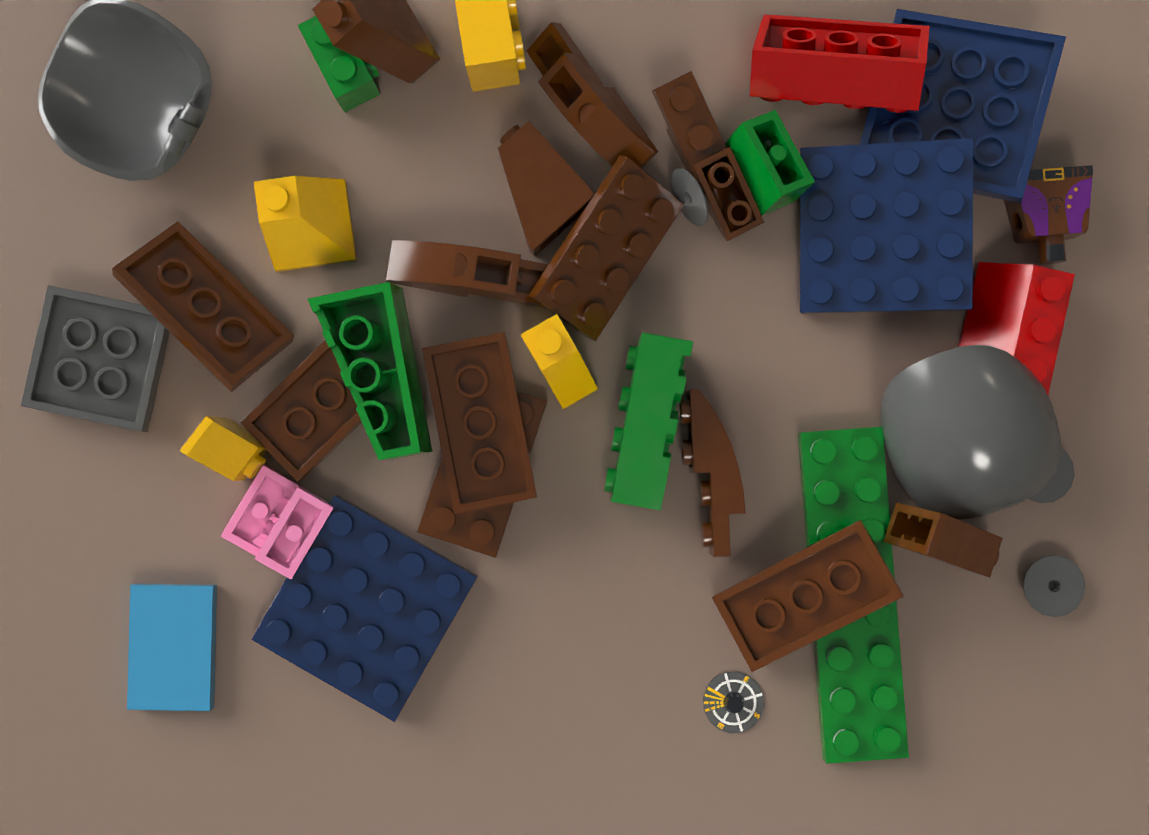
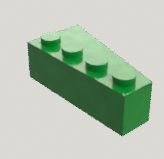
(378, 364)
(648, 421)

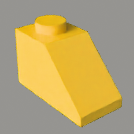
(559, 361)
(225, 448)

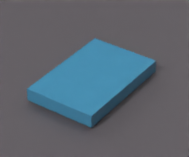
(172, 647)

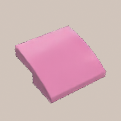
(277, 521)

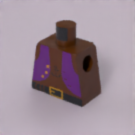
(1052, 210)

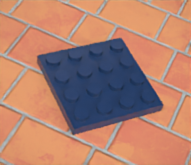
(983, 87)
(887, 227)
(365, 609)

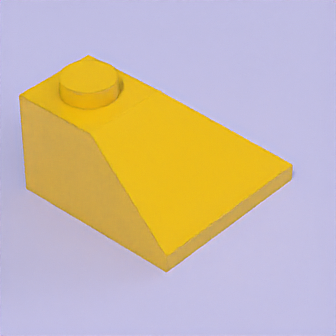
(305, 221)

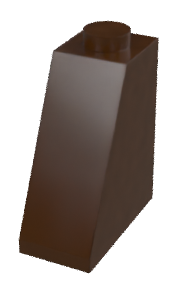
(379, 34)
(542, 186)
(943, 539)

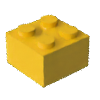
(489, 44)

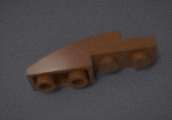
(585, 102)
(707, 156)
(464, 271)
(712, 453)

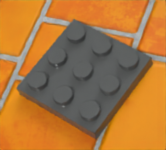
(96, 359)

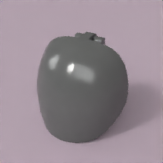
(124, 90)
(970, 432)

